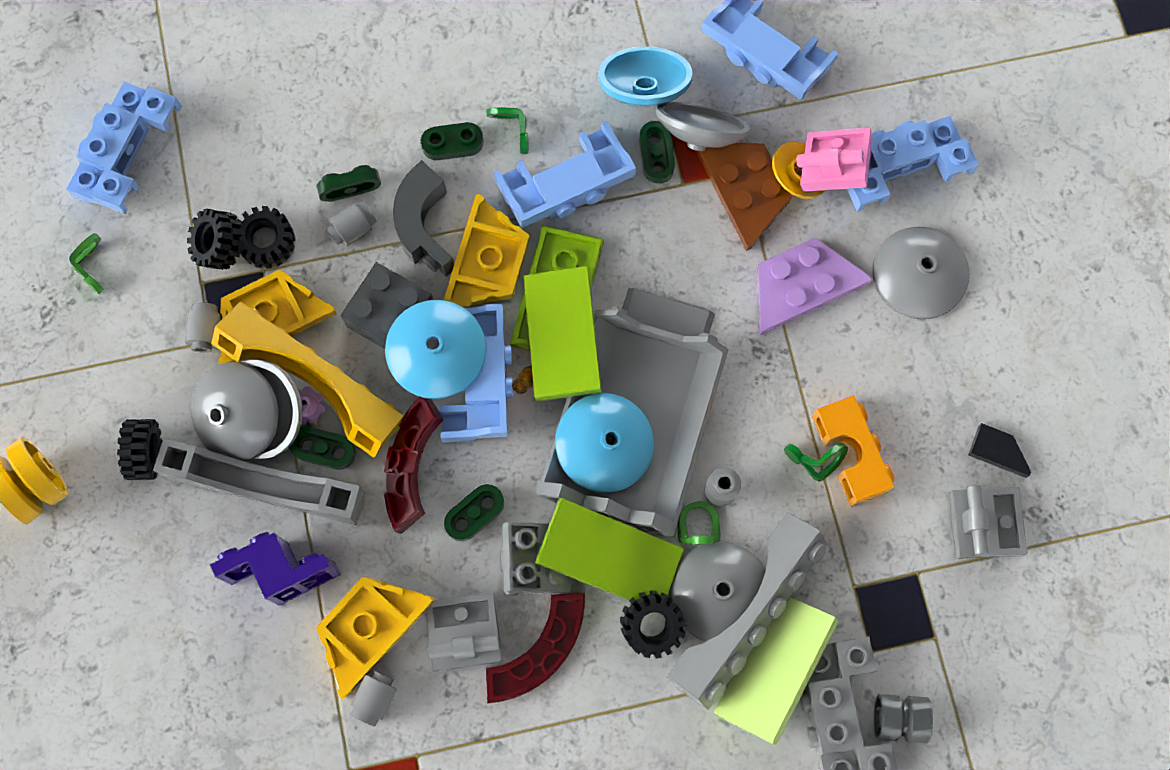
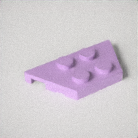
(803, 282)

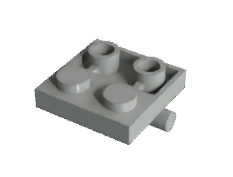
(988, 522)
(518, 558)
(463, 632)

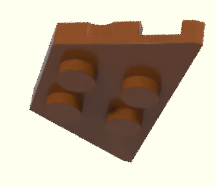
(746, 187)

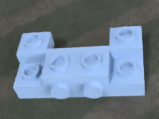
(764, 50)
(114, 143)
(911, 149)
(570, 183)
(487, 396)

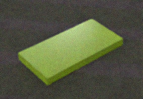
(557, 251)
(562, 334)
(607, 553)

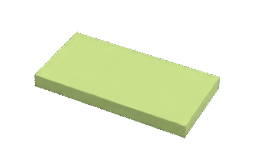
(777, 672)

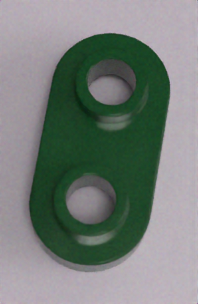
(452, 143)
(656, 154)
(349, 184)
(323, 448)
(472, 511)

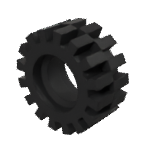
(215, 239)
(278, 248)
(139, 448)
(653, 644)

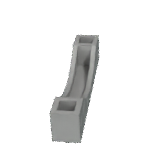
(259, 483)
(709, 666)

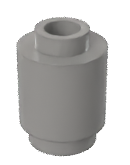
(351, 223)
(201, 326)
(720, 496)
(373, 698)

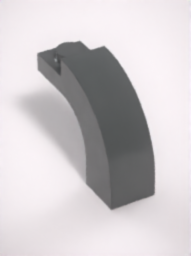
(412, 202)

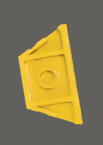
(487, 258)
(280, 302)
(367, 628)

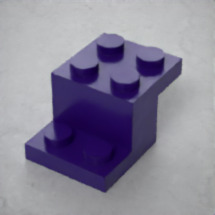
(274, 568)

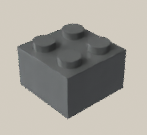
(380, 302)

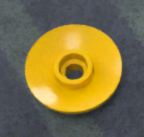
(788, 172)

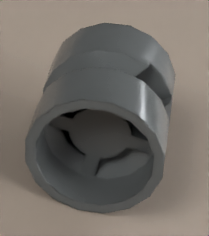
(903, 718)

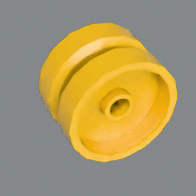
(28, 481)

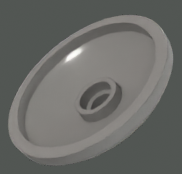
(701, 125)
(910, 286)
(288, 406)
(246, 410)
(697, 582)

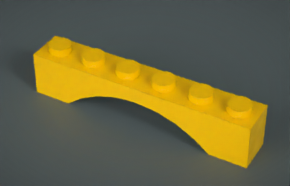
(365, 417)

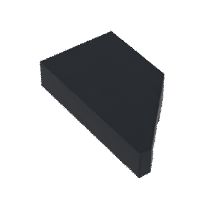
(999, 450)

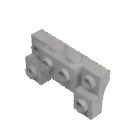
(833, 711)

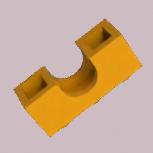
(847, 423)

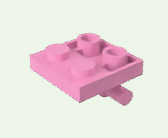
(836, 159)

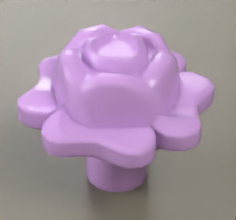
(310, 405)

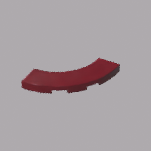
(403, 462)
(545, 656)

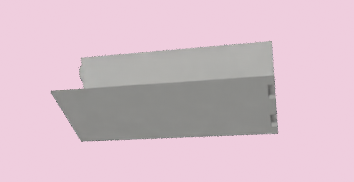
(670, 368)

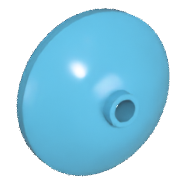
(645, 76)
(442, 370)
(588, 456)

